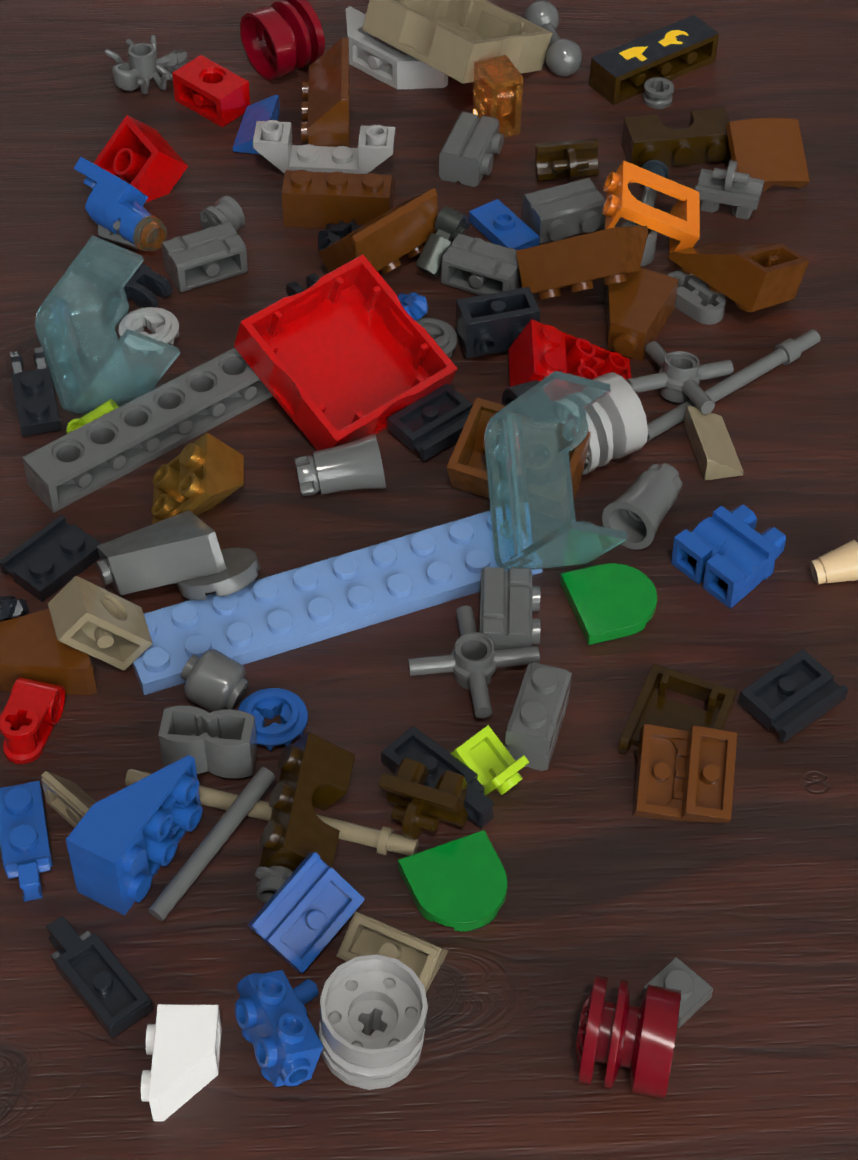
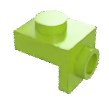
(491, 761)

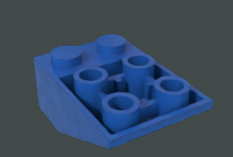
(134, 834)

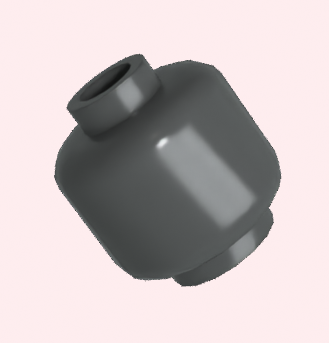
(214, 681)

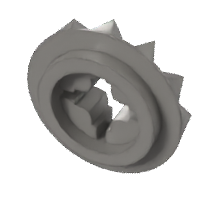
(157, 320)

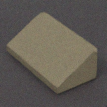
(711, 445)
(66, 797)
(372, 936)

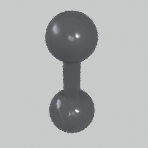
(563, 55)

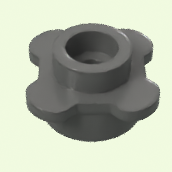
(270, 881)

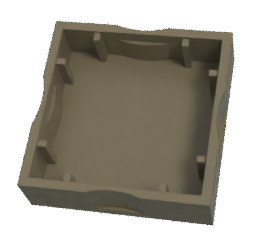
(457, 34)

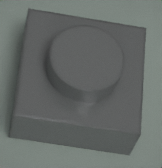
(693, 988)

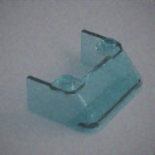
(80, 335)
(532, 477)

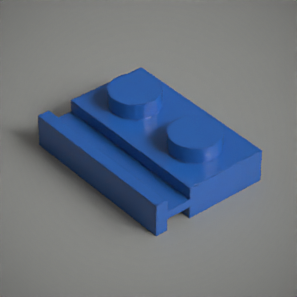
(306, 912)

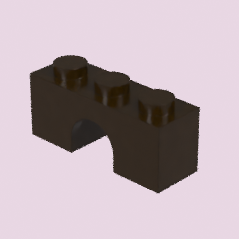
(702, 142)
(310, 776)

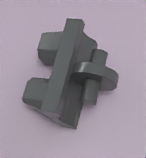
(729, 188)

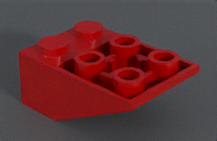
(545, 349)

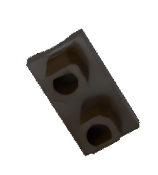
(566, 159)
(421, 805)

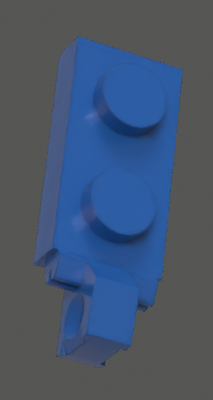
(24, 837)

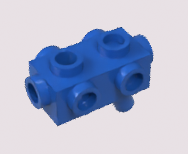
(278, 1026)

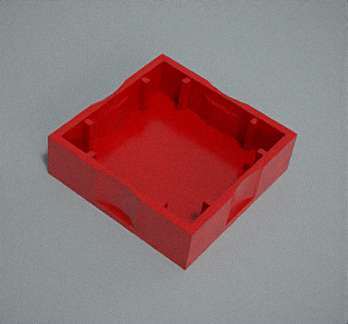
(343, 355)

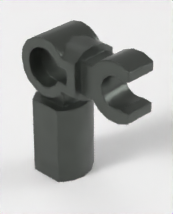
(447, 225)

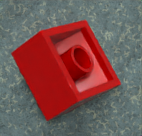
(142, 159)

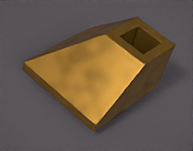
(197, 478)

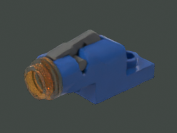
(120, 210)

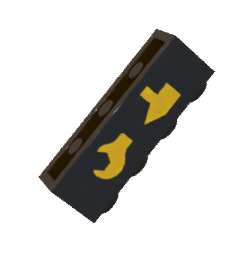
(662, 53)

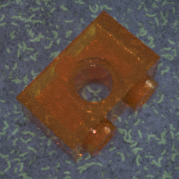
(499, 93)

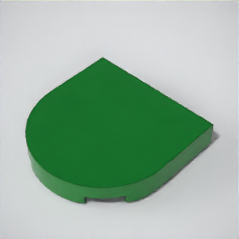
(609, 600)
(457, 882)

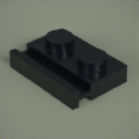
(431, 421)
(51, 558)
(793, 695)

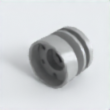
(615, 423)
(377, 996)

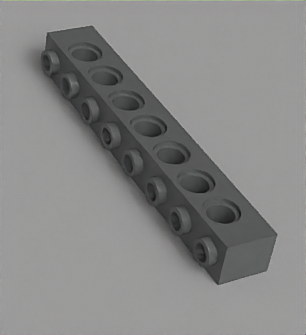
(143, 430)

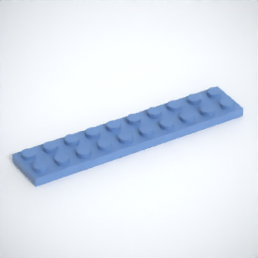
(320, 600)

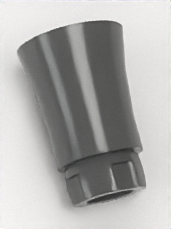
(342, 468)
(644, 505)

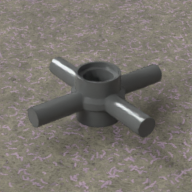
(680, 376)
(473, 661)

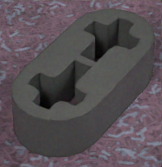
(697, 299)

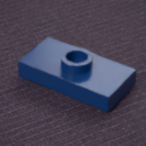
(503, 226)

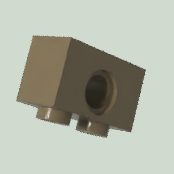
(99, 623)

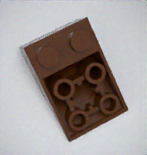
(746, 272)

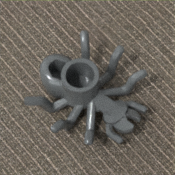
(144, 66)

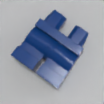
(728, 551)

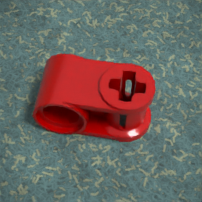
(30, 718)

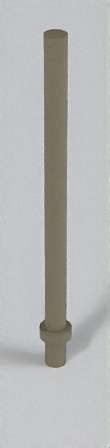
(381, 839)

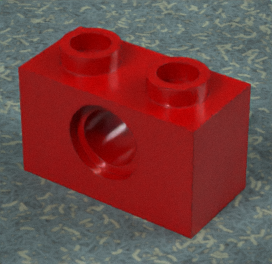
(211, 90)

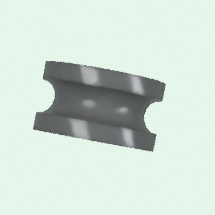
(658, 93)

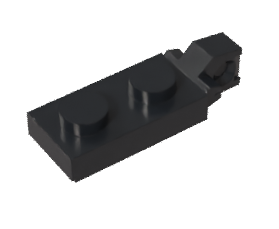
(419, 747)
(97, 978)

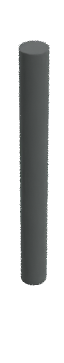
(211, 844)

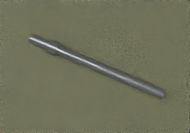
(783, 353)

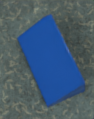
(260, 111)

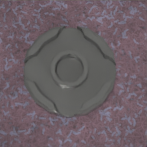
(241, 571)

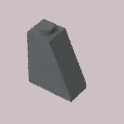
(160, 555)

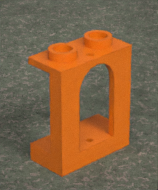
(680, 225)

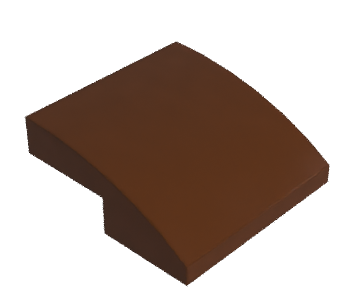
(769, 150)
(685, 774)

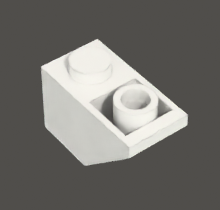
(184, 1056)

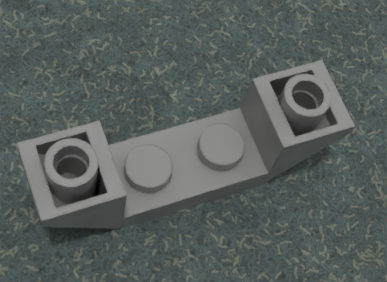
(386, 63)
(274, 142)

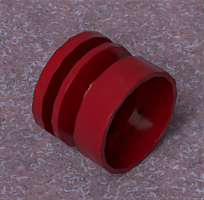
(282, 37)
(629, 1036)

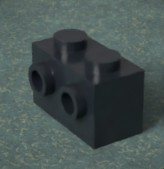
(493, 320)

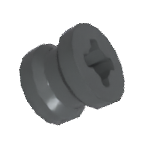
(224, 211)

